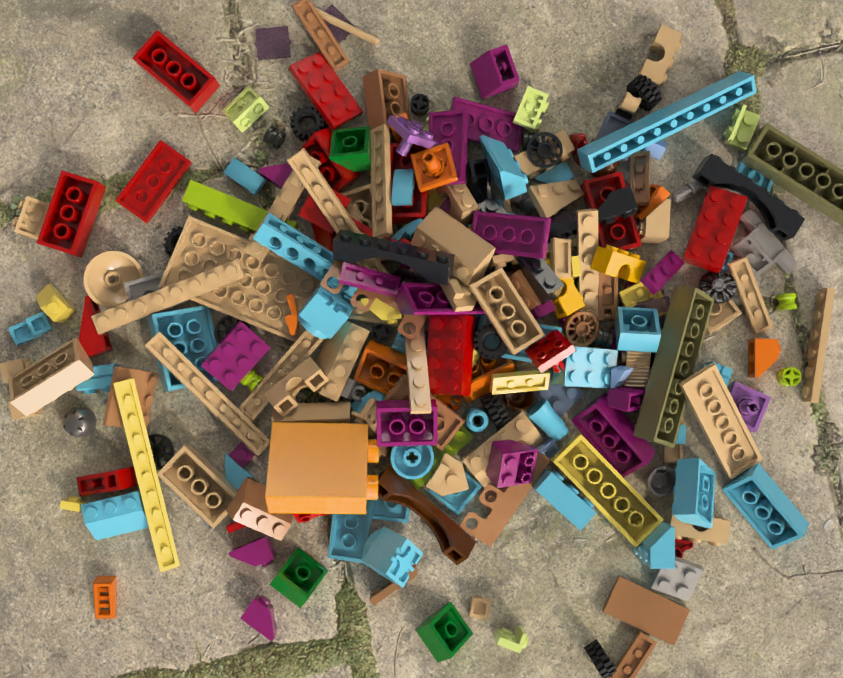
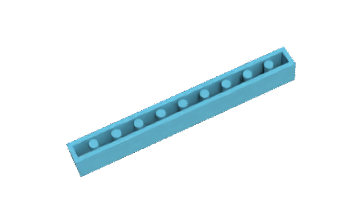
(666, 121)

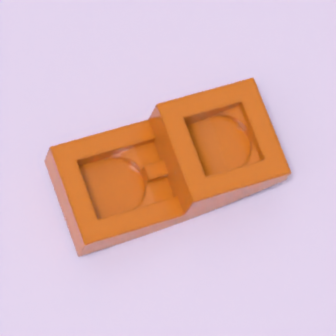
(292, 320)

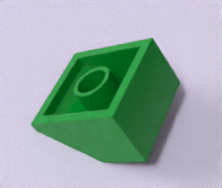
(352, 148)
(299, 577)
(444, 632)

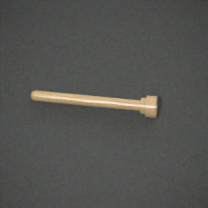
(349, 28)

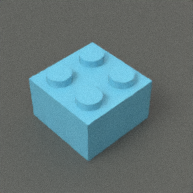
(632, 330)

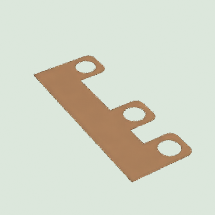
(417, 320)
(503, 506)

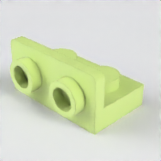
(245, 109)
(530, 109)
(741, 129)
(513, 642)

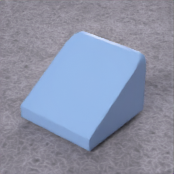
(619, 375)

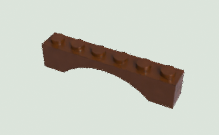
(452, 539)

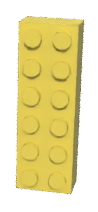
(606, 489)

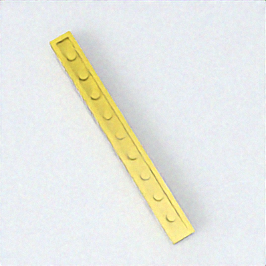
(146, 474)

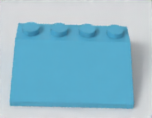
(191, 333)

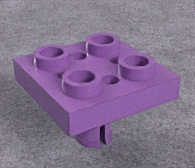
(411, 133)
(752, 409)

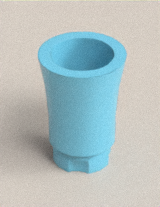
(473, 412)
(547, 419)

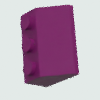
(401, 428)

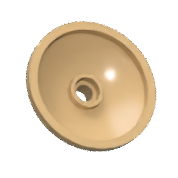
(99, 269)

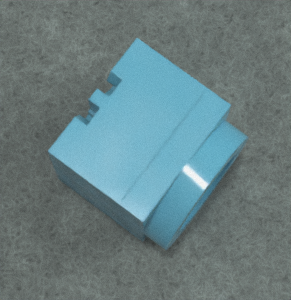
(325, 312)
(391, 555)

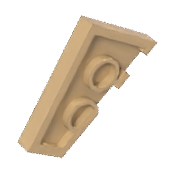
(554, 196)

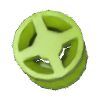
(786, 301)
(793, 376)
(251, 380)

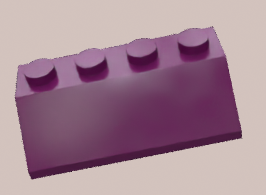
(427, 300)
(613, 436)

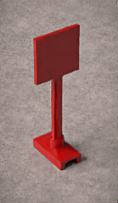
(312, 213)

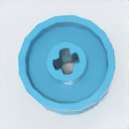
(412, 468)

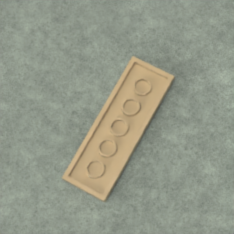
(721, 420)

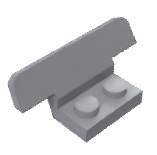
(762, 247)

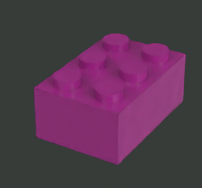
(235, 355)

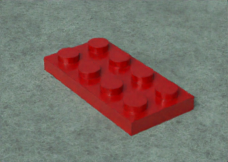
(325, 90)
(153, 181)

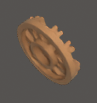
(581, 328)

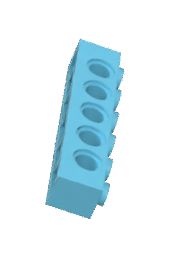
(298, 250)

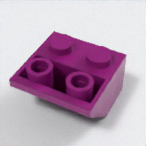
(495, 72)
(511, 463)

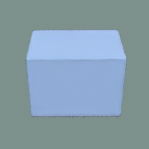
(656, 149)
(548, 447)

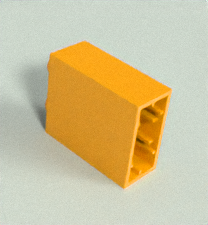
(320, 468)

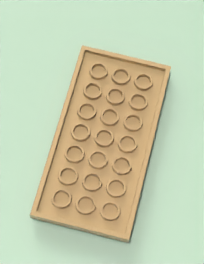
(254, 299)

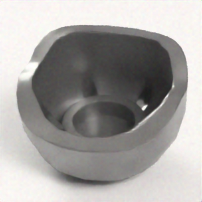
(73, 422)
(656, 479)

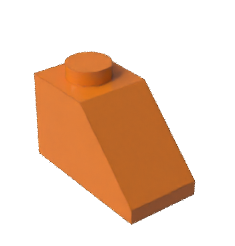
(761, 355)

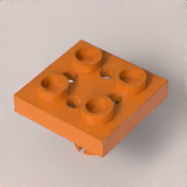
(434, 161)

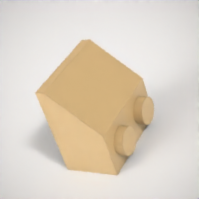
(655, 225)

